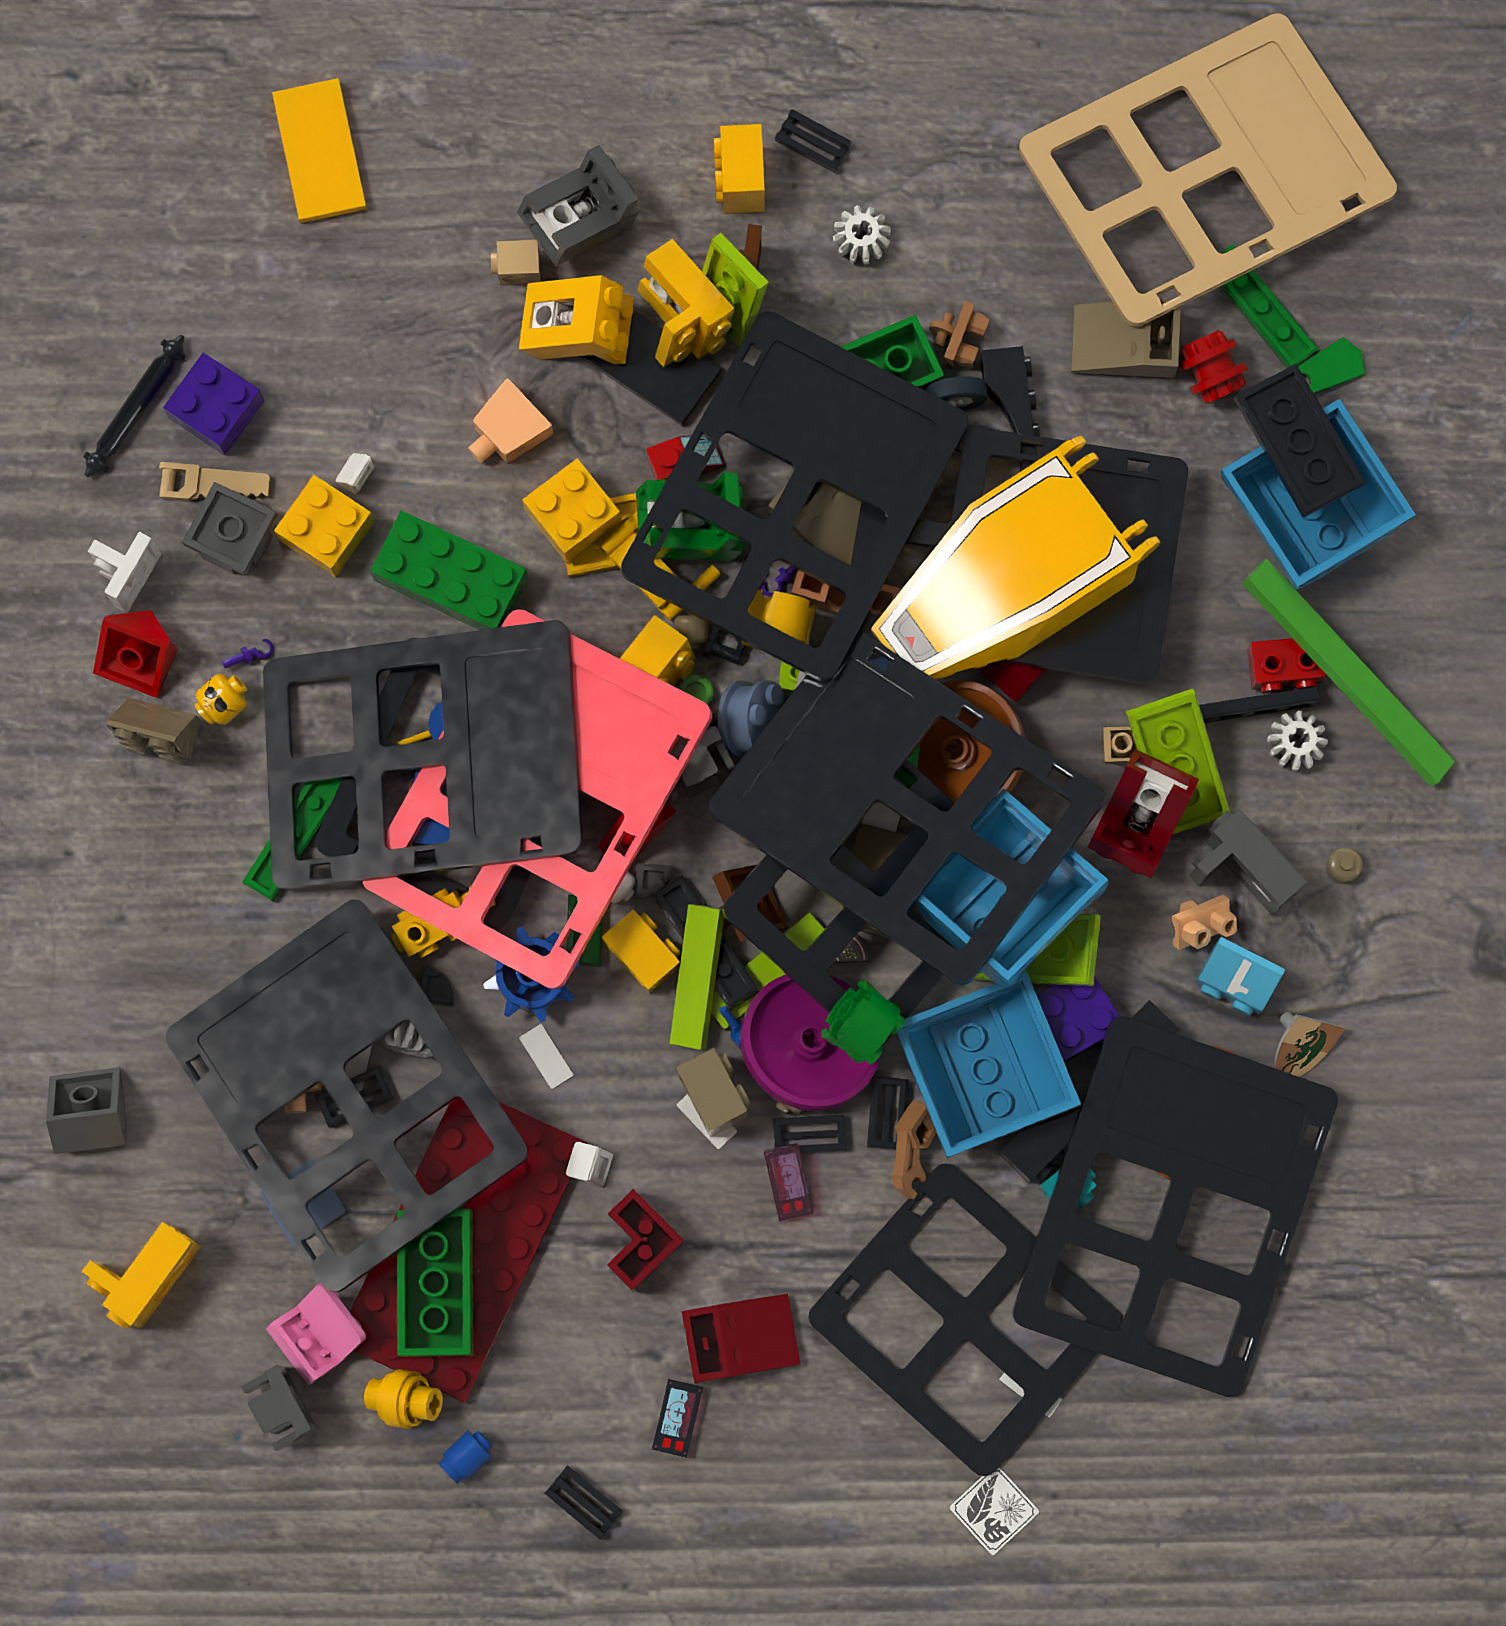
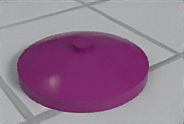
(790, 1057)

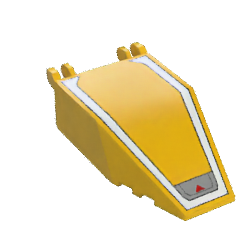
(1013, 571)

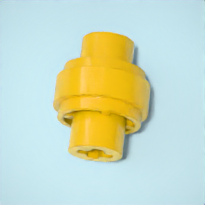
(403, 1399)

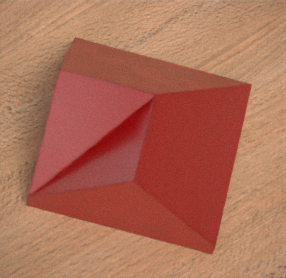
(134, 652)

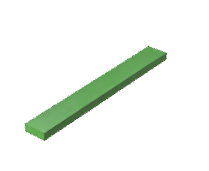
(1348, 672)

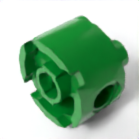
(862, 1023)

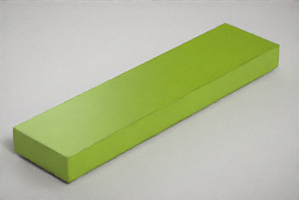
(764, 971)
(697, 976)

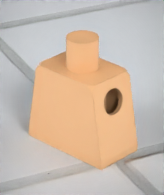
(508, 425)

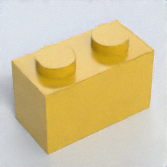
(642, 950)

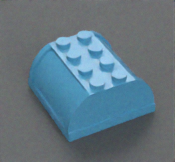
(1332, 535)
(965, 895)
(987, 1065)

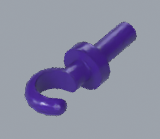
(785, 575)
(246, 655)

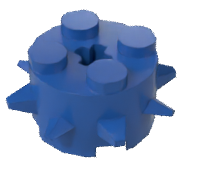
(526, 995)

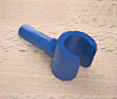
(734, 1025)

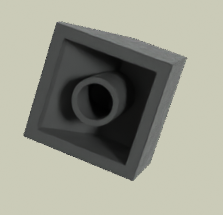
(86, 1110)

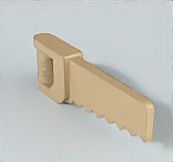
(200, 480)

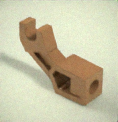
(913, 1133)

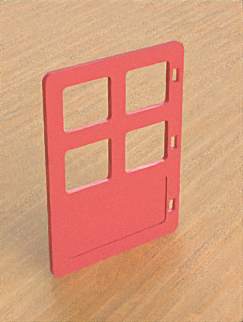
(624, 760)

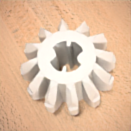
(852, 226)
(1308, 749)

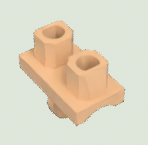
(1199, 922)

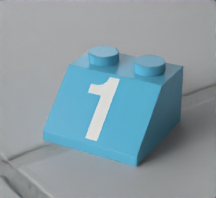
(1238, 977)

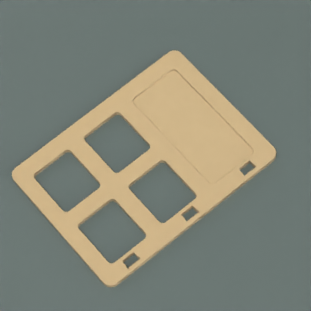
(1274, 127)

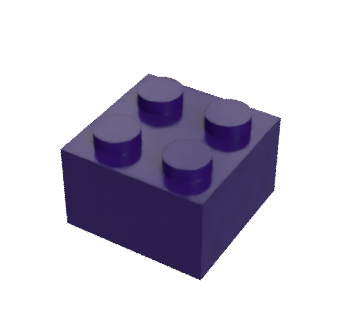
(213, 403)
(1077, 1016)

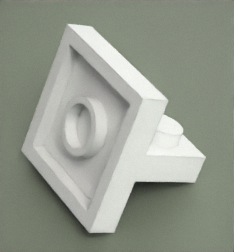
(126, 571)

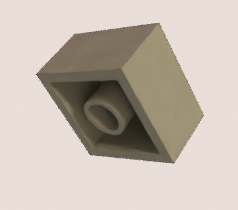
(712, 1091)

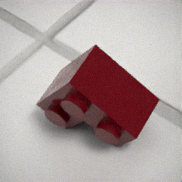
(650, 1241)

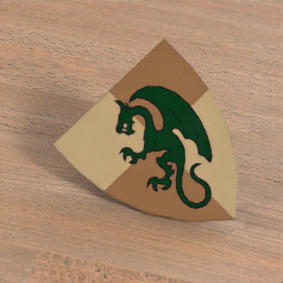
(1304, 1043)

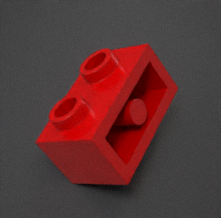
(1286, 662)

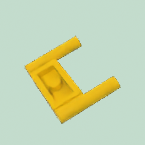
(618, 545)

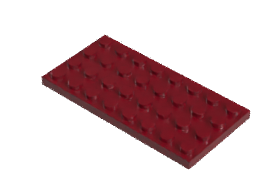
(506, 1236)

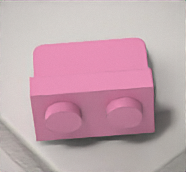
(317, 1334)

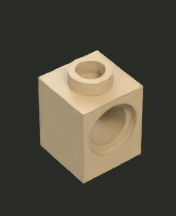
(517, 262)

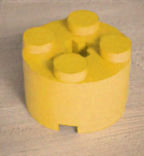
(786, 613)

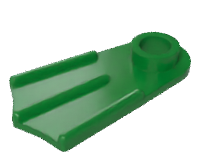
(1333, 365)

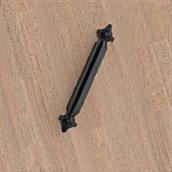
(134, 406)

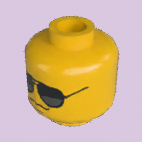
(221, 699)

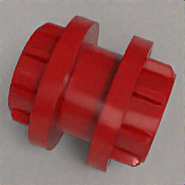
(1213, 366)

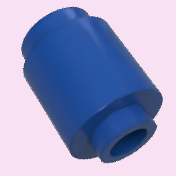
(466, 1456)

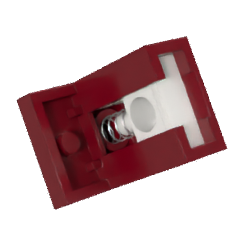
(1131, 835)

